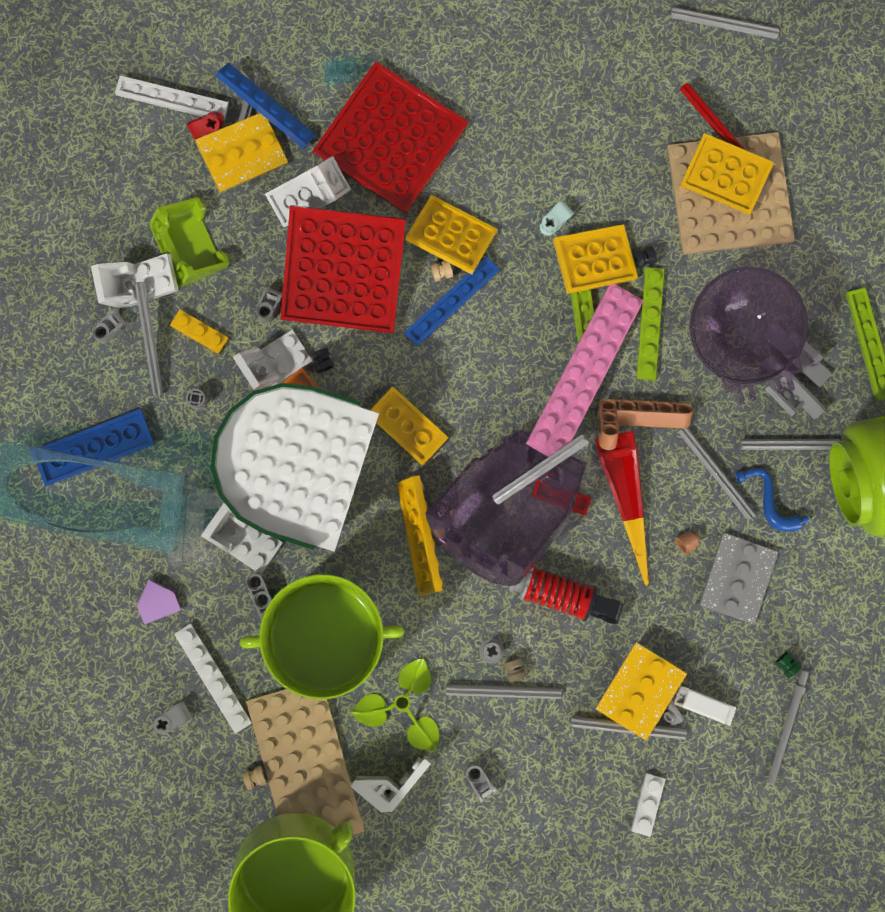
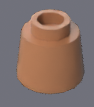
(687, 542)

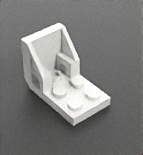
(310, 189)
(117, 281)
(273, 362)
(241, 540)
(374, 787)

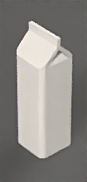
(705, 705)

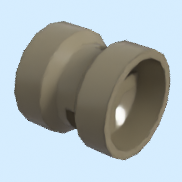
(516, 674)

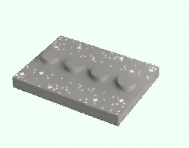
(738, 578)

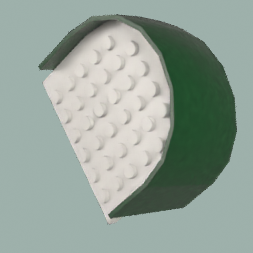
(292, 461)

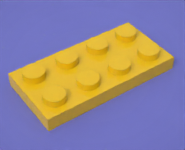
(408, 426)

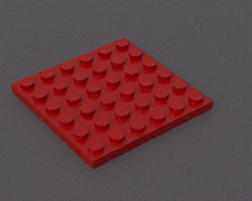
(390, 137)
(342, 268)

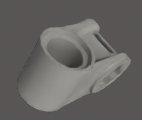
(271, 300)
(110, 325)
(175, 716)
(481, 784)

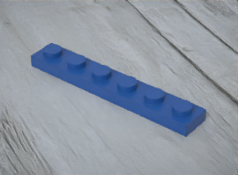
(265, 105)
(451, 302)

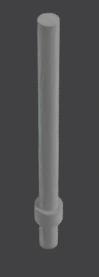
(798, 690)

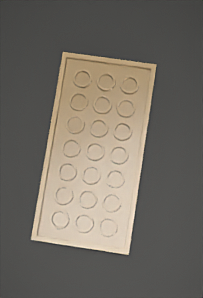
(304, 758)

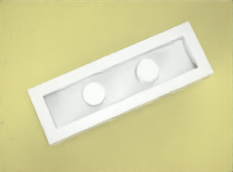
(648, 804)

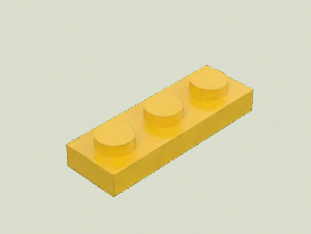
(199, 331)

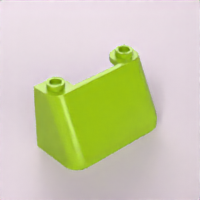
(182, 234)

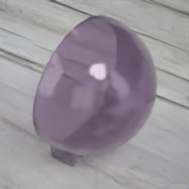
(749, 329)

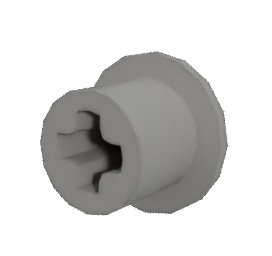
(491, 651)

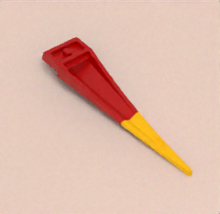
(623, 475)

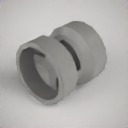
(200, 399)

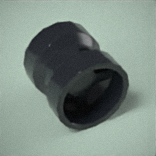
(644, 256)
(322, 360)

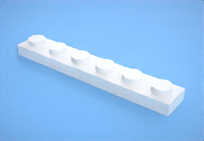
(169, 97)
(213, 678)

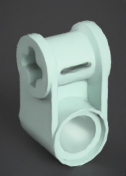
(558, 217)

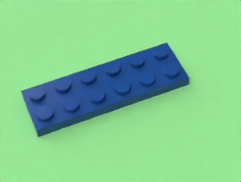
(108, 440)

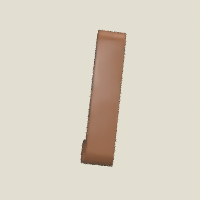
(638, 413)

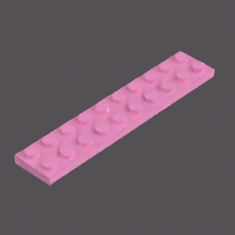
(585, 370)

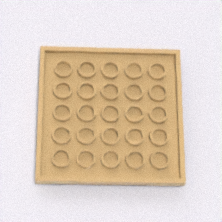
(716, 227)

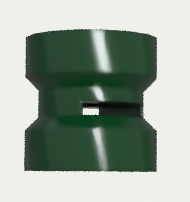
(788, 664)

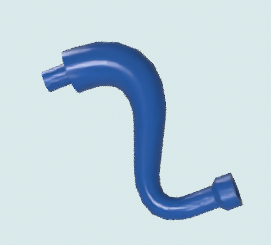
(776, 520)

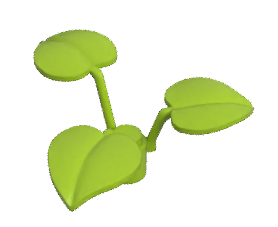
(415, 678)

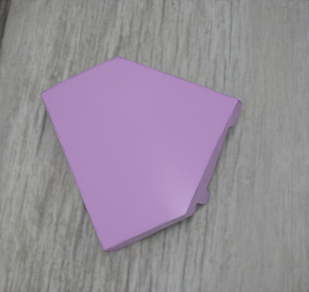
(157, 602)

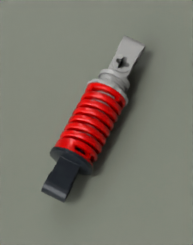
(567, 595)

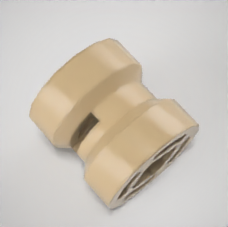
(441, 270)
(254, 778)

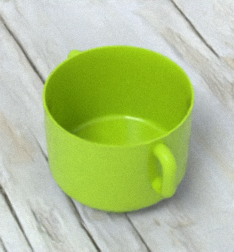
(859, 474)
(321, 637)
(294, 867)

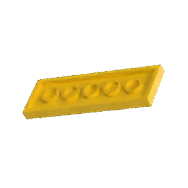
(419, 536)

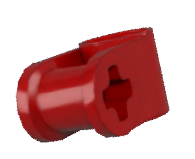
(203, 125)

